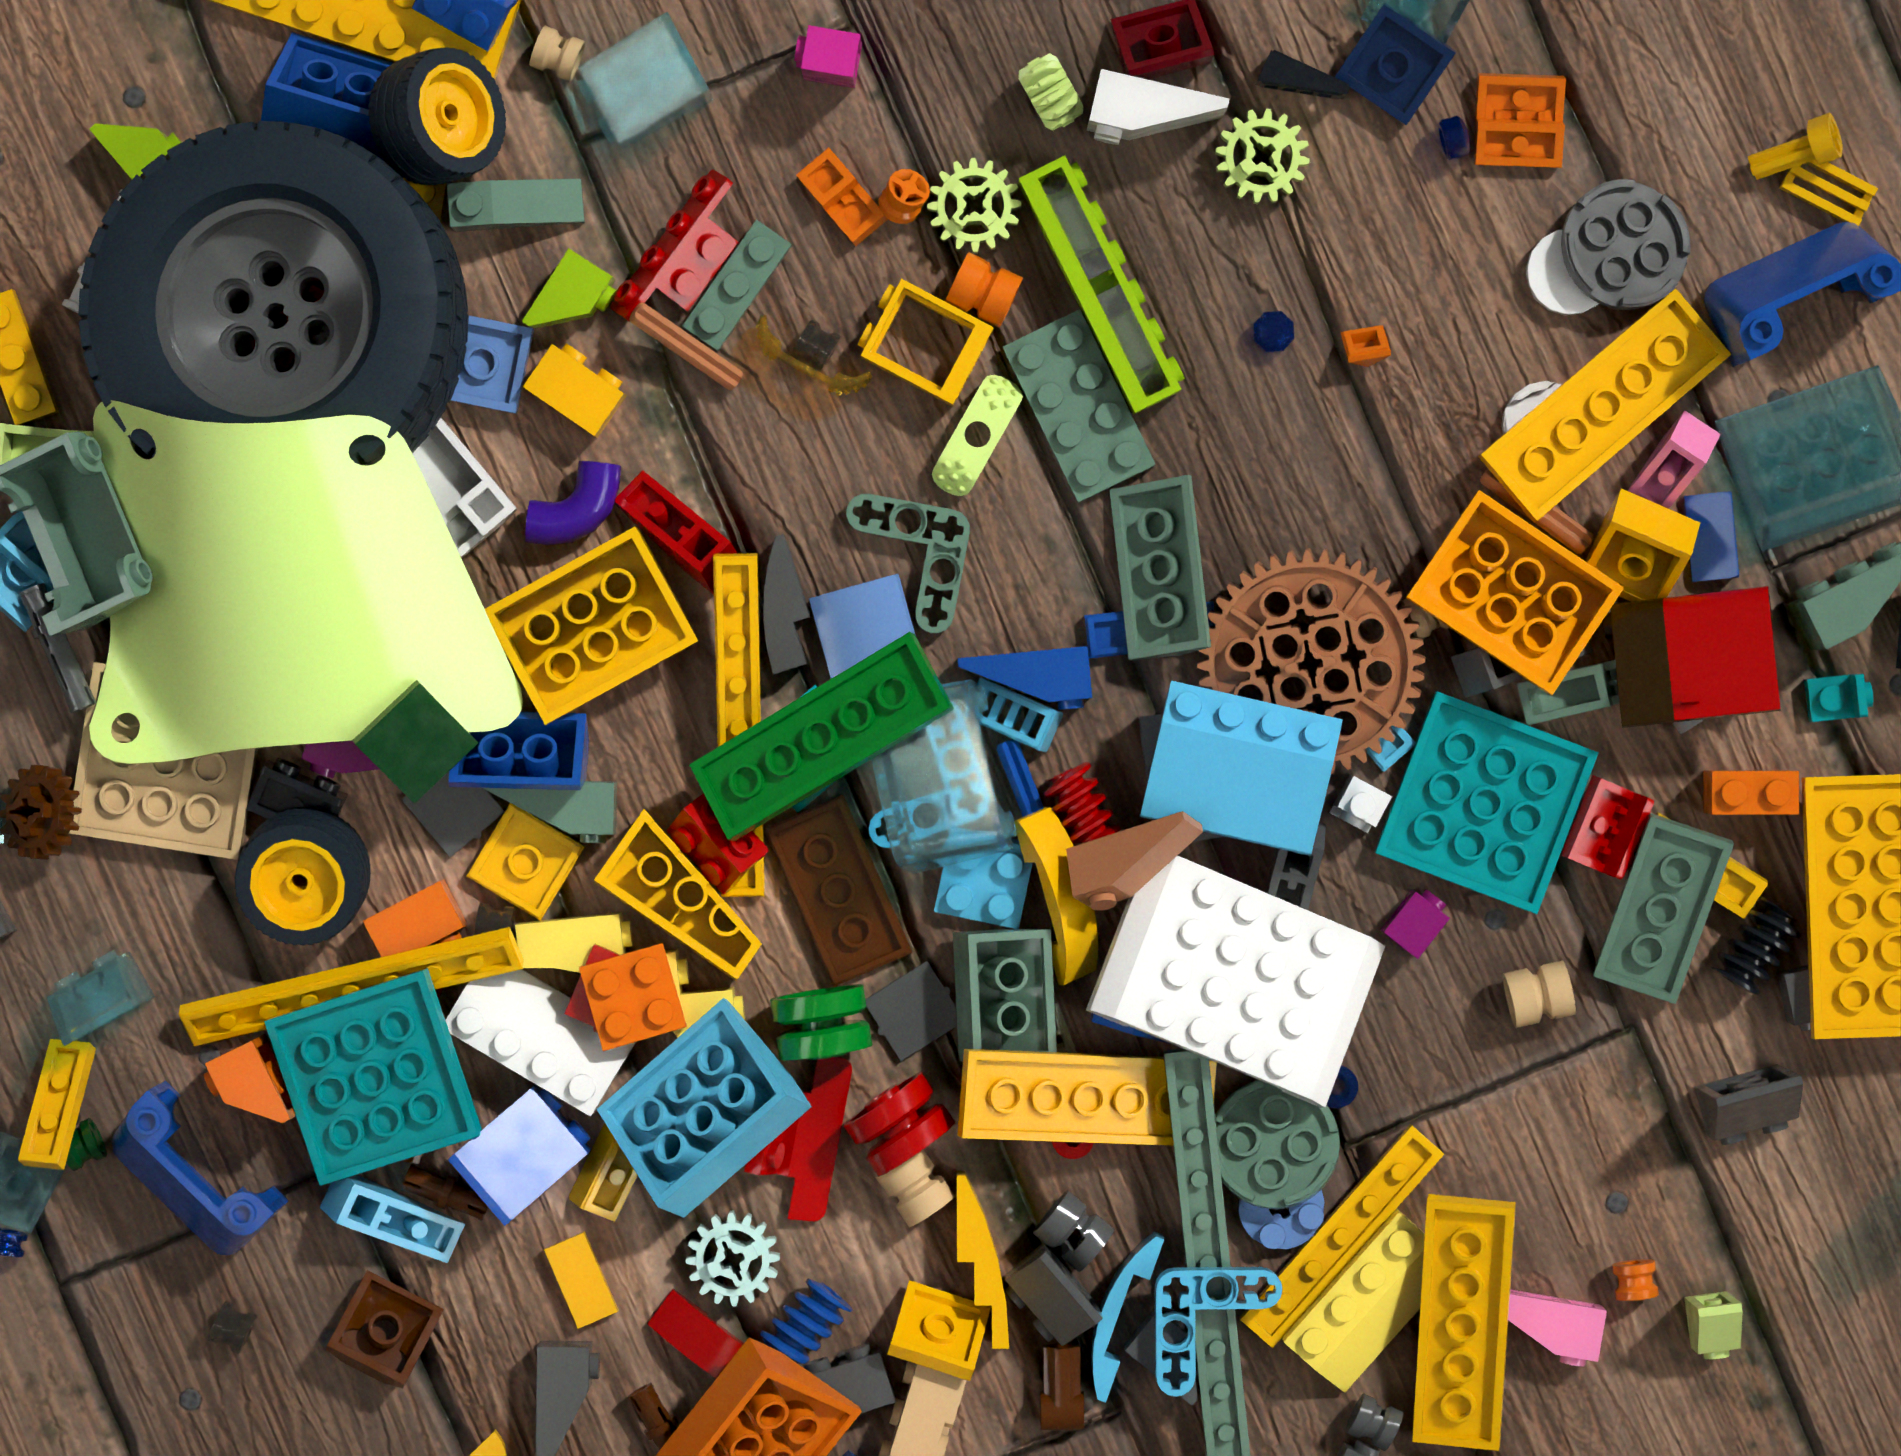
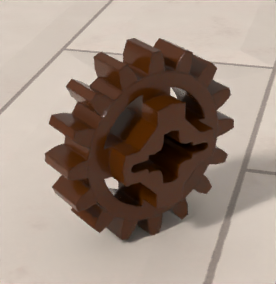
(39, 812)

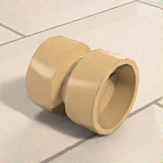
(1540, 993)
(916, 1188)

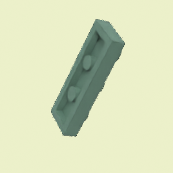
(737, 285)

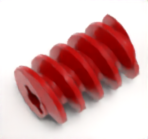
(1080, 805)

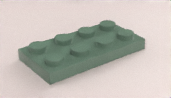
(1078, 406)
(1663, 908)

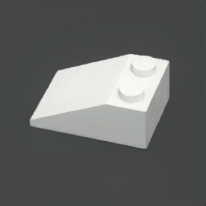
(1140, 107)

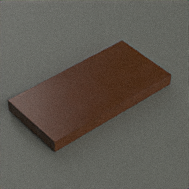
(838, 890)

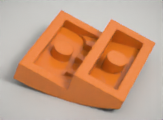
(1519, 120)

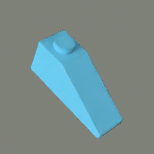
(391, 1217)

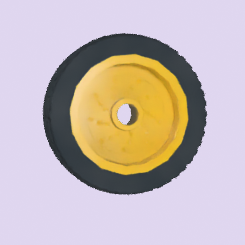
(437, 116)
(309, 845)

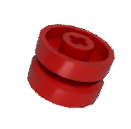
(896, 1119)

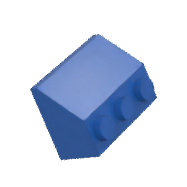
(323, 89)
(528, 755)

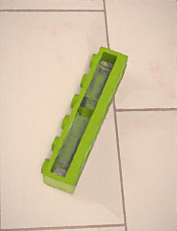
(1100, 285)

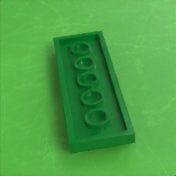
(821, 736)

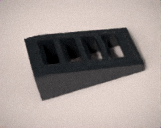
(1291, 75)

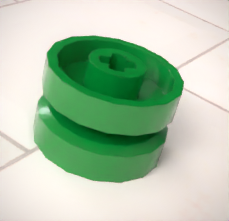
(821, 1028)

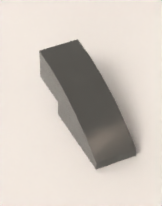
(782, 608)

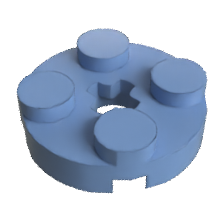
(1280, 1231)

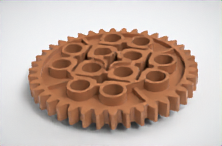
(1354, 599)

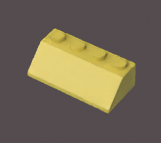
(1363, 1304)

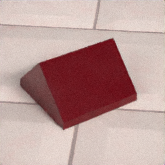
(1162, 40)

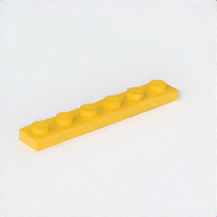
(1344, 1233)

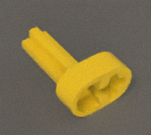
(1820, 143)

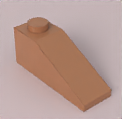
(1127, 860)

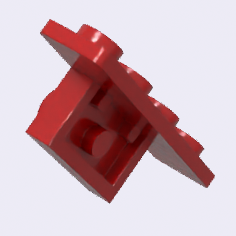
(684, 255)

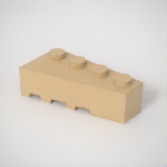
(925, 1413)

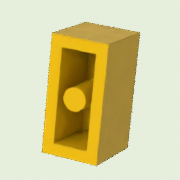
(576, 390)

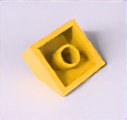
(1643, 546)

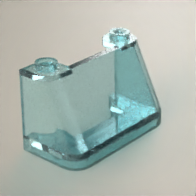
(941, 790)

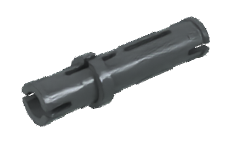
(58, 651)

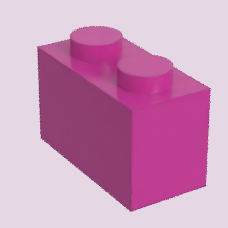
(829, 56)

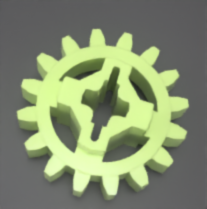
(1249, 139)
(959, 192)

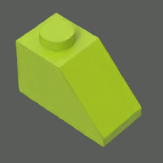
(134, 146)
(571, 293)

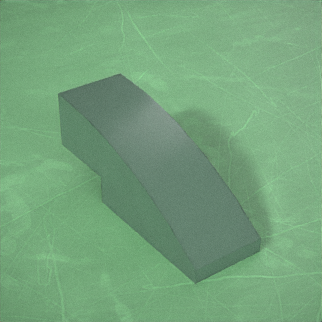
(1579, 692)

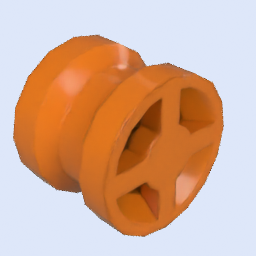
(904, 196)
(1635, 1280)

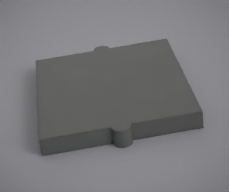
(455, 813)
(913, 1010)

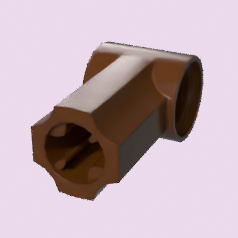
(1062, 1395)

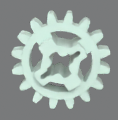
(751, 1250)

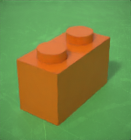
(1751, 792)
(417, 921)

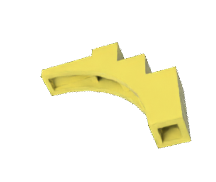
(569, 941)

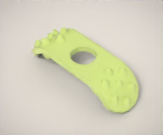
(962, 463)

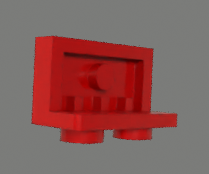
(1607, 827)
(703, 840)

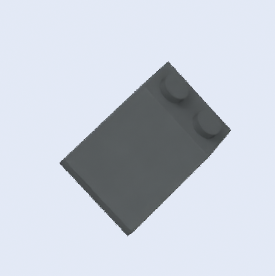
(1750, 1102)

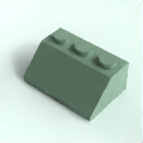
(1004, 990)

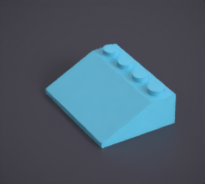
(1242, 767)
(702, 1109)

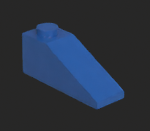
(1045, 674)

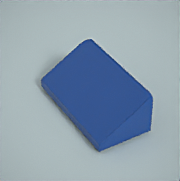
(1715, 545)

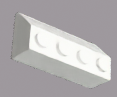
(525, 1029)

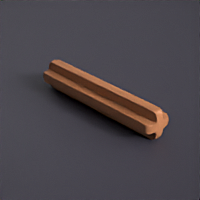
(686, 346)
(1554, 521)

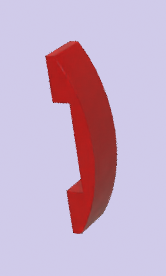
(694, 1333)

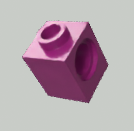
(1416, 922)

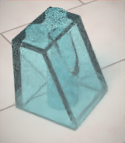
(644, 82)

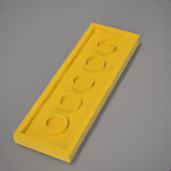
(1604, 405)
(1065, 1097)
(1463, 1321)

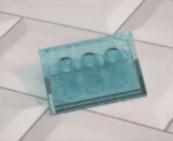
(1816, 457)

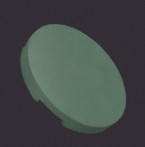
(1275, 1146)

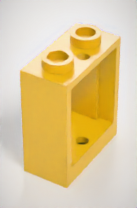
(875, 334)

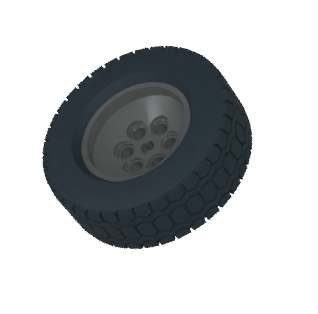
(214, 227)

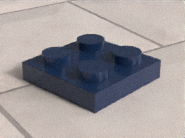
(1395, 64)

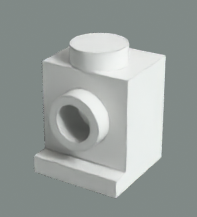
(1360, 804)

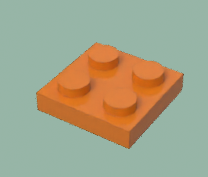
(632, 996)

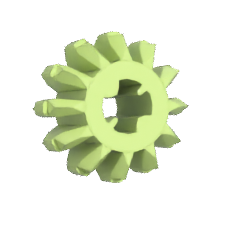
(1050, 91)

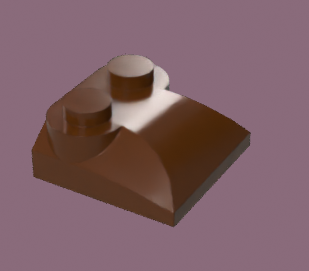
(384, 1330)

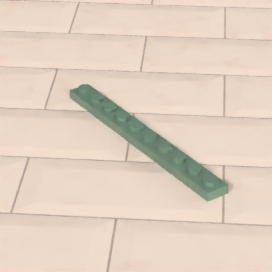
(1206, 1246)

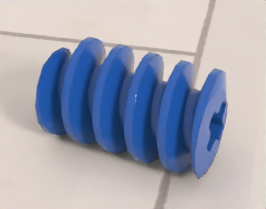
(806, 1322)

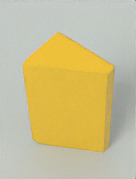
(604, 1178)

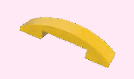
(1075, 926)

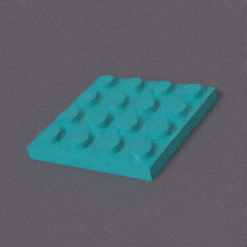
(1486, 802)
(373, 1077)

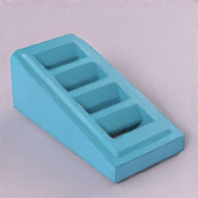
(1047, 729)

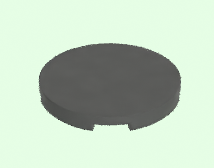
(1625, 244)

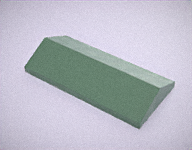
(1160, 568)

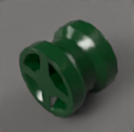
(85, 1145)

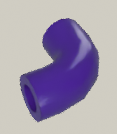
(579, 513)

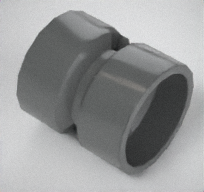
(1062, 1219)

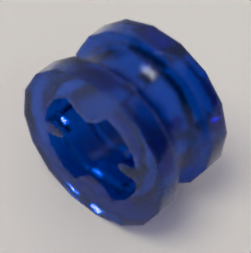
(11, 1242)

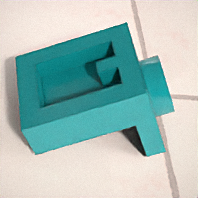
(1838, 697)

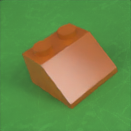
(251, 1080)

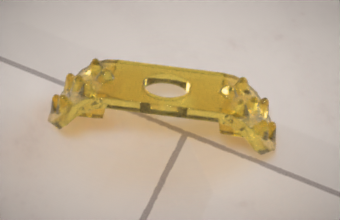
(839, 383)

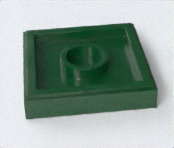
(415, 741)

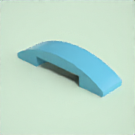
(1140, 1263)

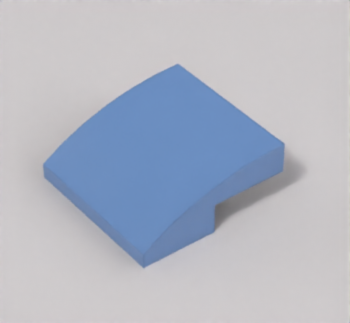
(860, 621)

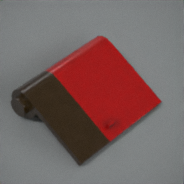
(1694, 656)

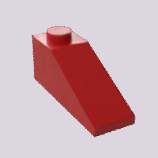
(674, 527)

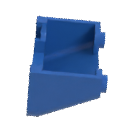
(1746, 300)
(144, 1150)

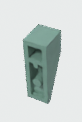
(514, 203)
(582, 812)

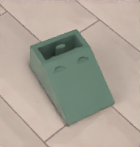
(1849, 603)

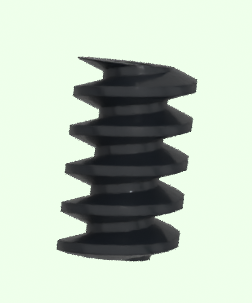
(1758, 946)

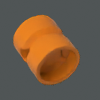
(984, 290)

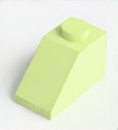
(1714, 1324)

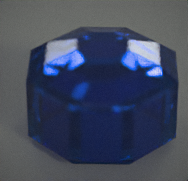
(1454, 137)
(1273, 332)

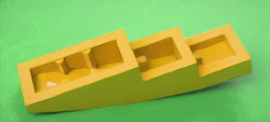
(977, 1246)

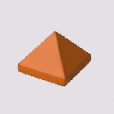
(1366, 345)

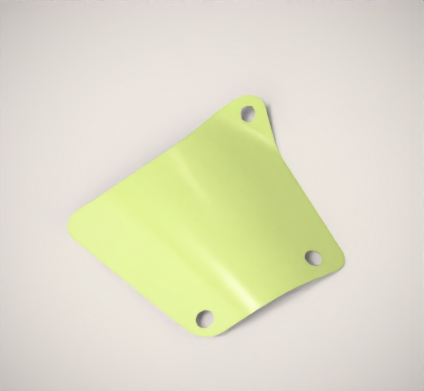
(285, 590)

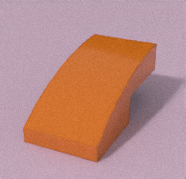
(841, 196)

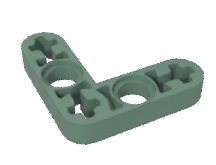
(936, 549)

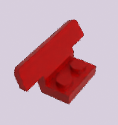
(811, 1143)

